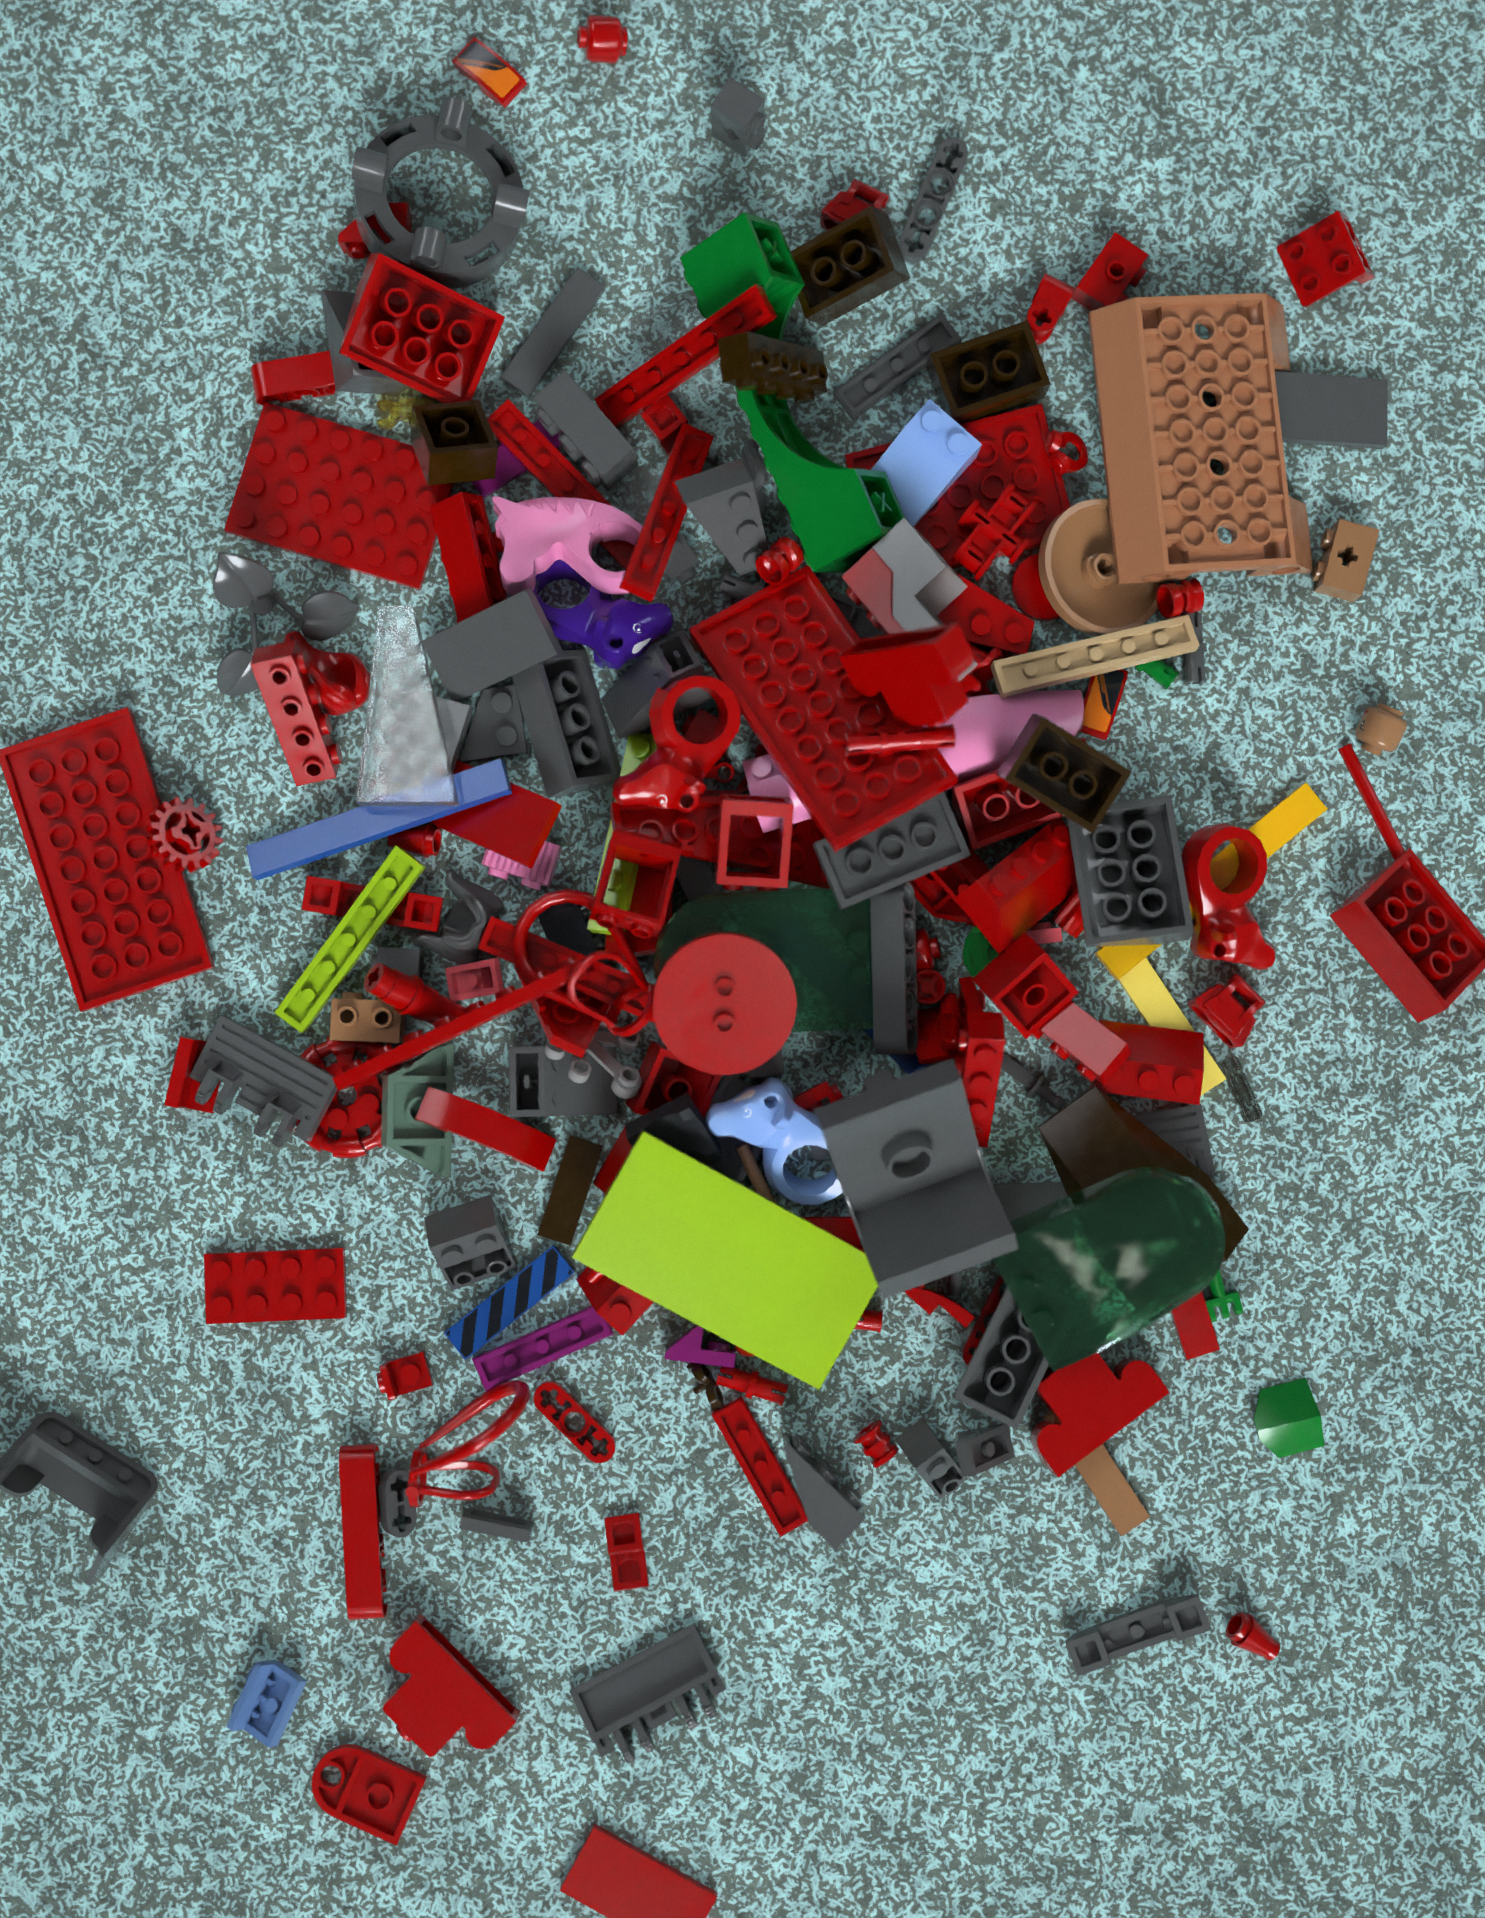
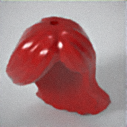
(339, 675)

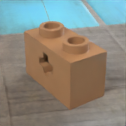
(1357, 546)

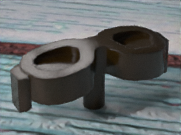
(706, 1382)

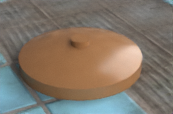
(1081, 573)

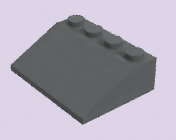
(1132, 876)

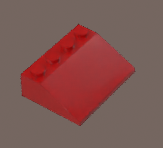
(419, 331)
(1413, 936)

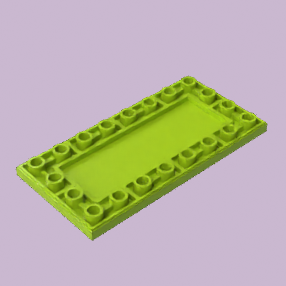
(728, 1260)

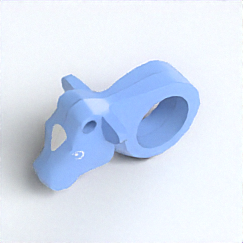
(773, 1121)

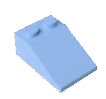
(927, 460)

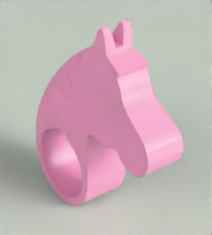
(558, 529)

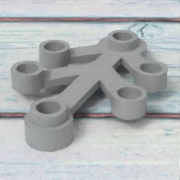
(625, 1080)

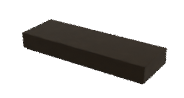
(570, 1190)

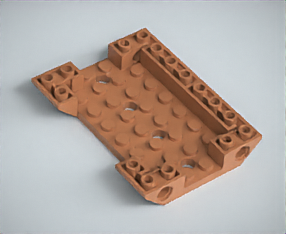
(1164, 436)

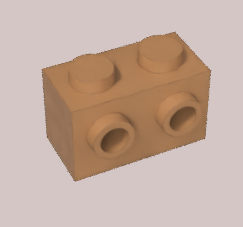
(365, 1020)

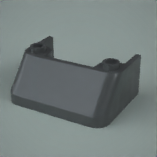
(83, 1473)

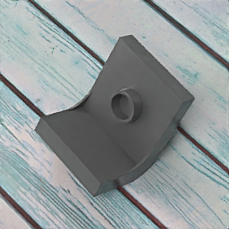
(915, 1177)

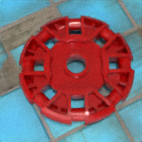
(351, 1117)

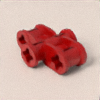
(994, 531)

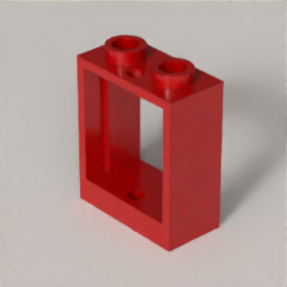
(753, 806)
(644, 853)

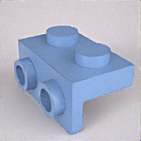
(267, 1701)

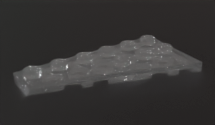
(403, 734)

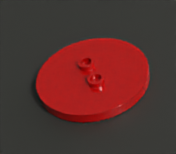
(724, 1003)

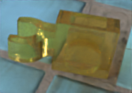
(399, 411)

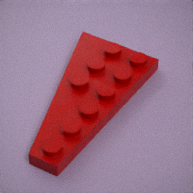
(747, 844)

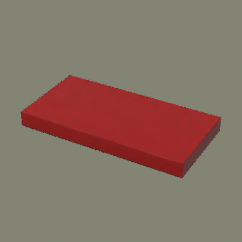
(508, 825)
(631, 1883)

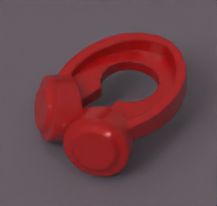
(1057, 459)

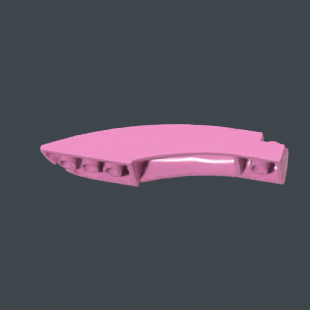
(983, 734)

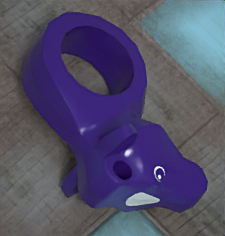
(610, 627)

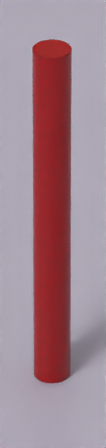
(1373, 803)

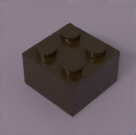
(453, 442)

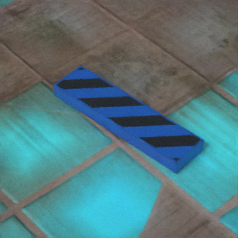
(509, 1302)

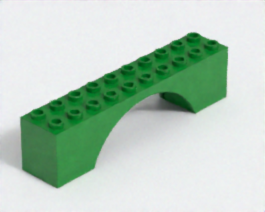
(831, 507)

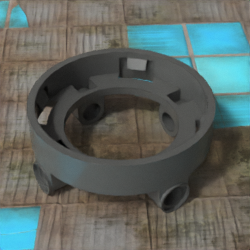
(428, 249)

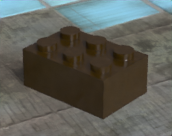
(849, 265)
(988, 374)
(1063, 772)

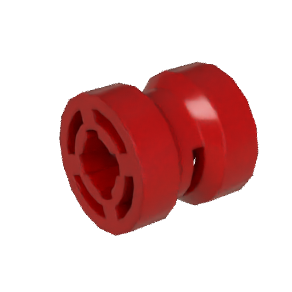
(779, 561)
(1179, 598)
(931, 987)

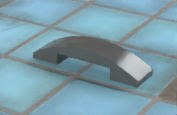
(1136, 1630)

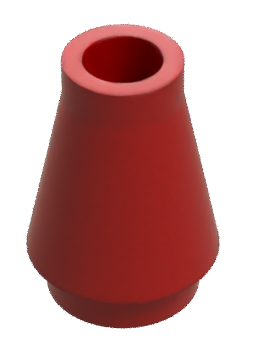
(419, 840)
(1251, 1636)

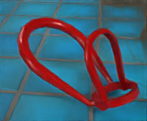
(569, 999)
(453, 1459)

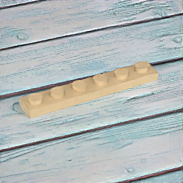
(1094, 656)

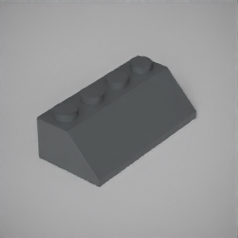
(567, 724)
(1004, 1366)

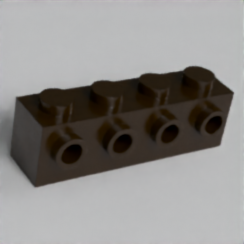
(772, 367)

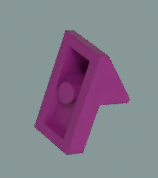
(689, 1349)

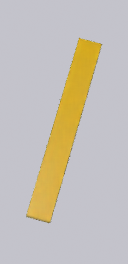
(1272, 829)

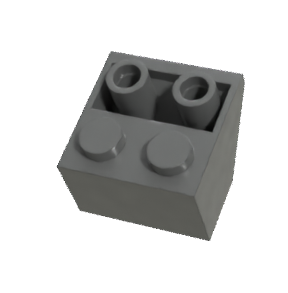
(469, 1242)

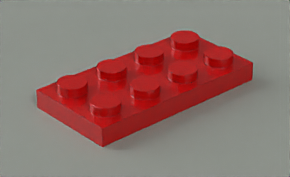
(275, 1285)

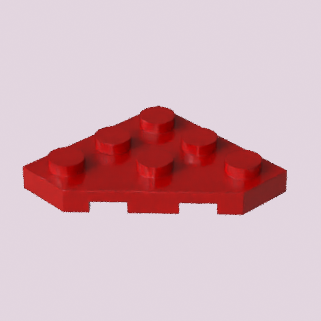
(566, 1026)

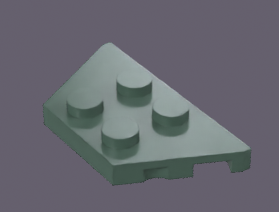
(401, 1099)

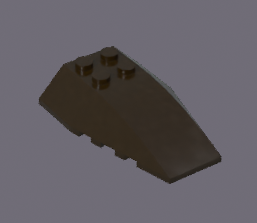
(1100, 1139)

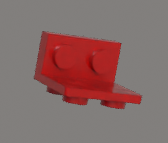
(1324, 259)

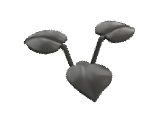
(246, 582)

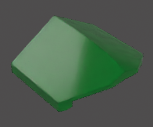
(1288, 1418)

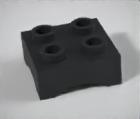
(680, 1126)

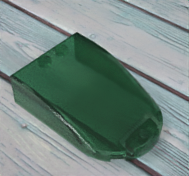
(817, 942)
(1112, 1260)

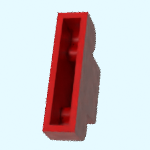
(913, 672)
(1090, 1407)
(443, 1693)

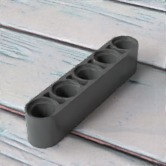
(894, 971)

